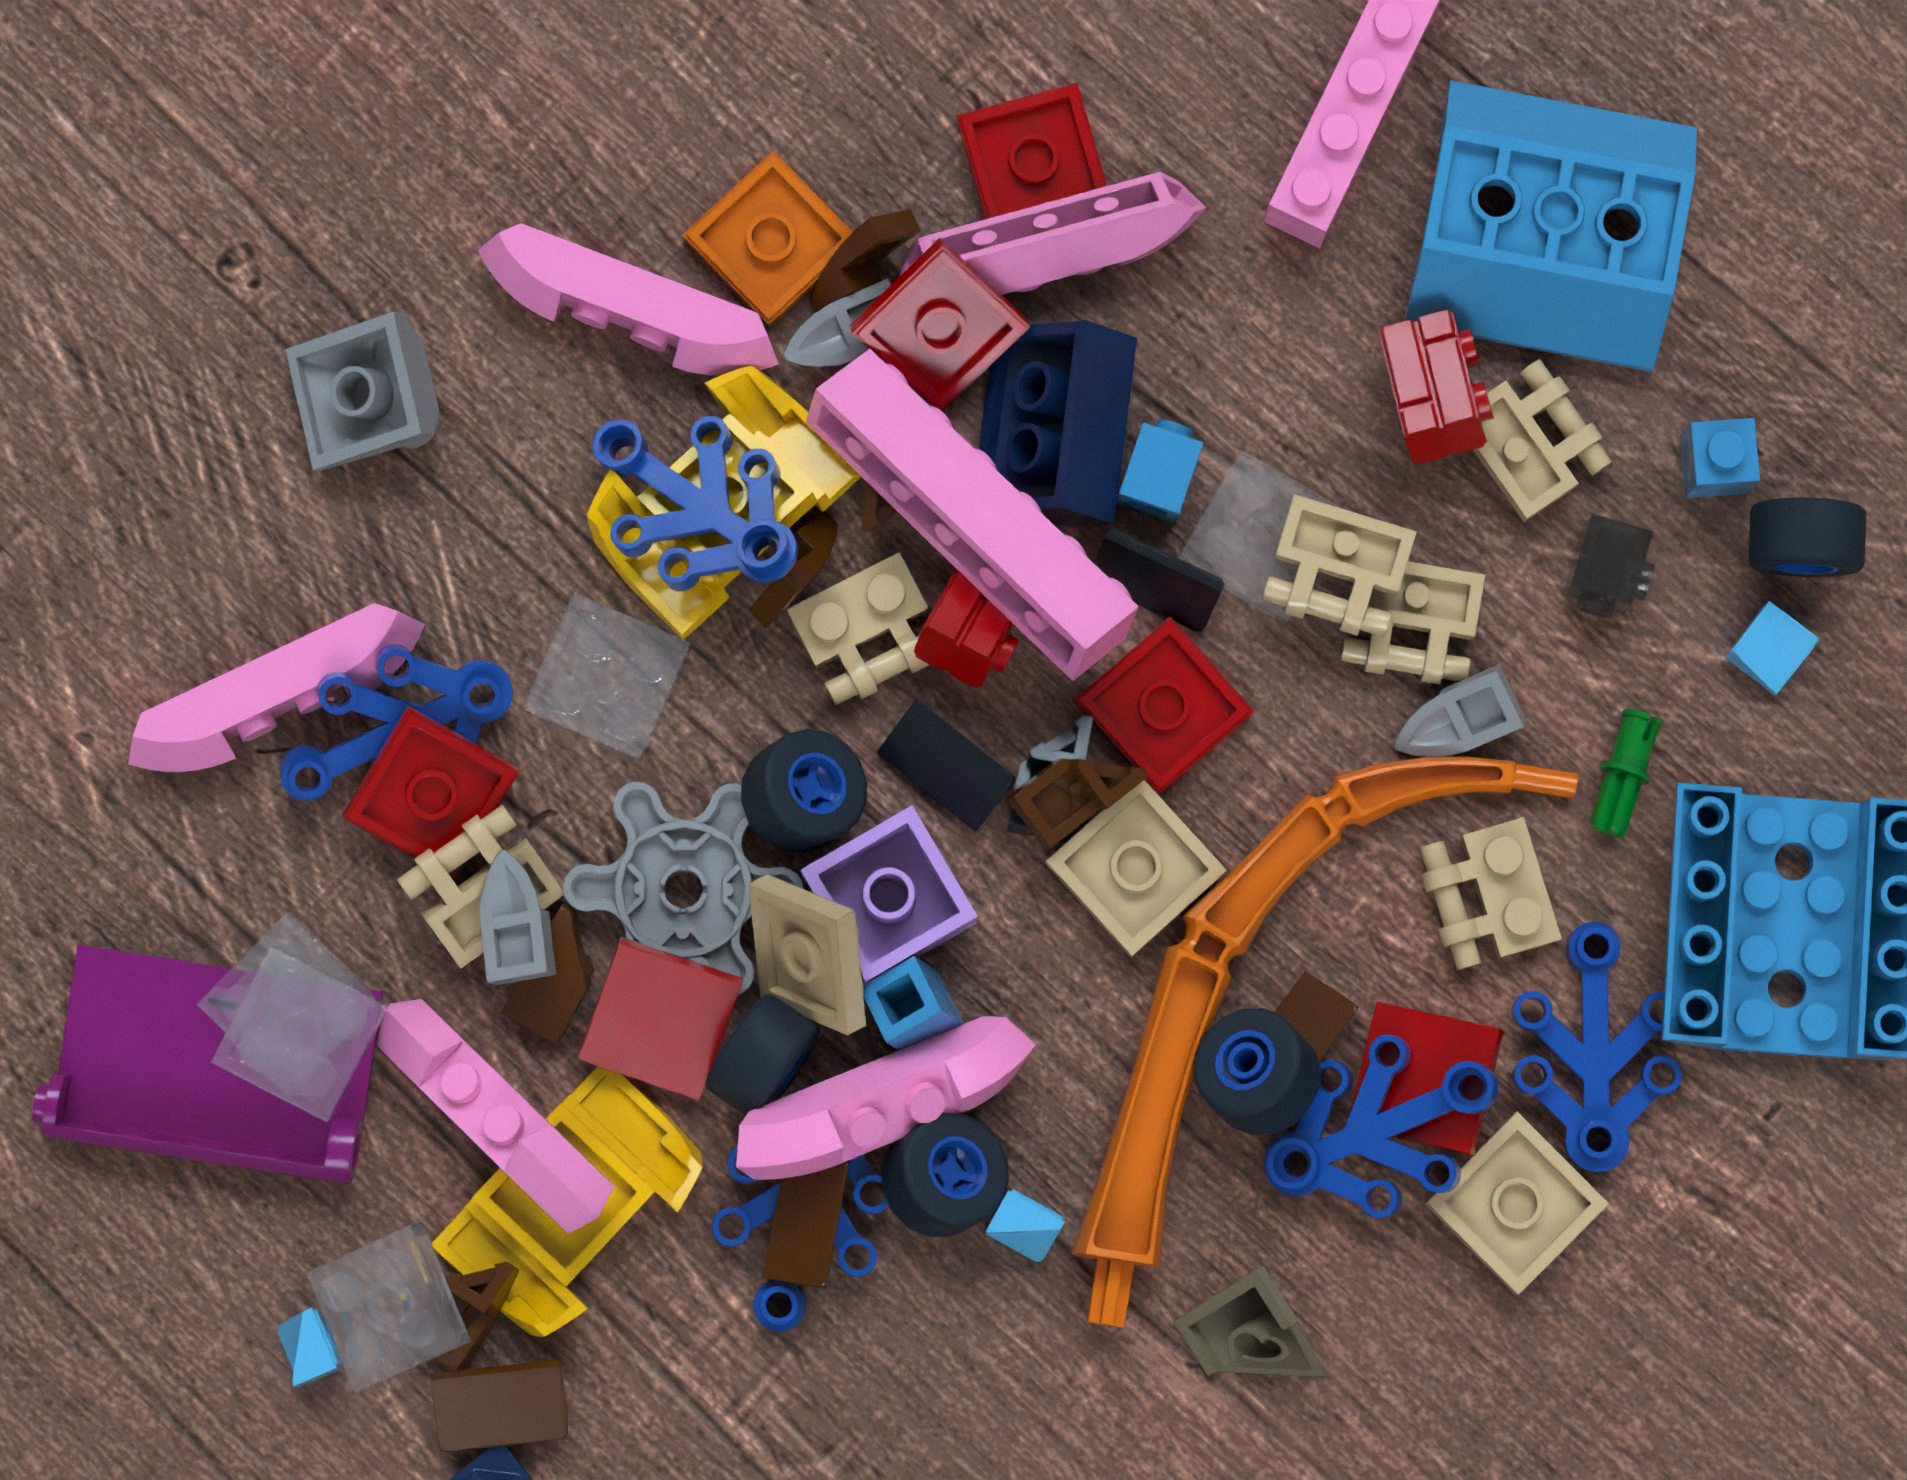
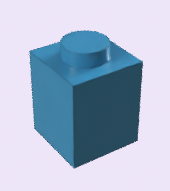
(1719, 458)
(1160, 470)
(911, 1003)

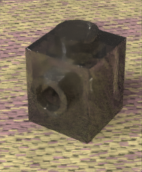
(1609, 567)

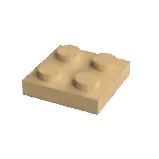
(1135, 867)
(808, 953)
(1517, 1204)

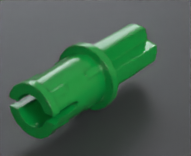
(1625, 772)

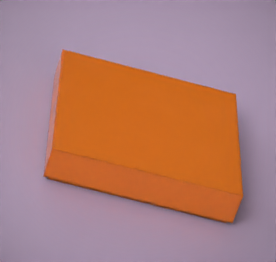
(768, 239)

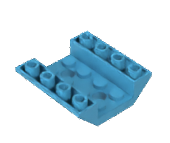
(1548, 267)
(1743, 922)

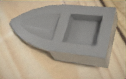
(826, 335)
(1463, 717)
(513, 925)

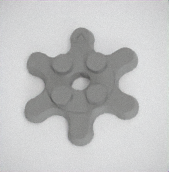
(668, 846)

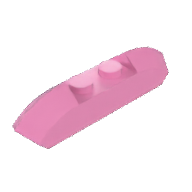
(1071, 233)
(554, 272)
(196, 725)
(881, 1100)
(493, 1114)

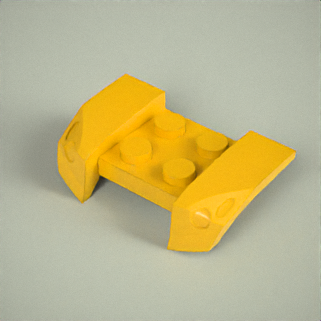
(759, 418)
(629, 1145)

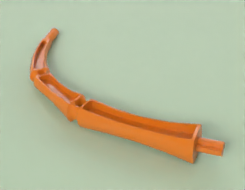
(1130, 1195)

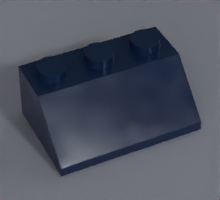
(1061, 418)

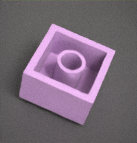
(898, 889)

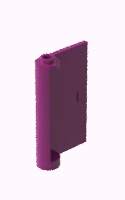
(144, 1079)

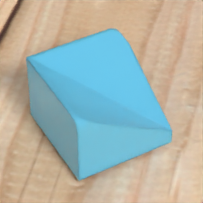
(1772, 647)
(1025, 1225)
(309, 1347)

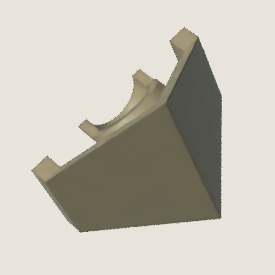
(1249, 1331)

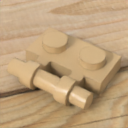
(1519, 453)
(1344, 547)
(1428, 601)
(855, 613)
(1508, 888)
(457, 912)

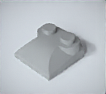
(364, 391)

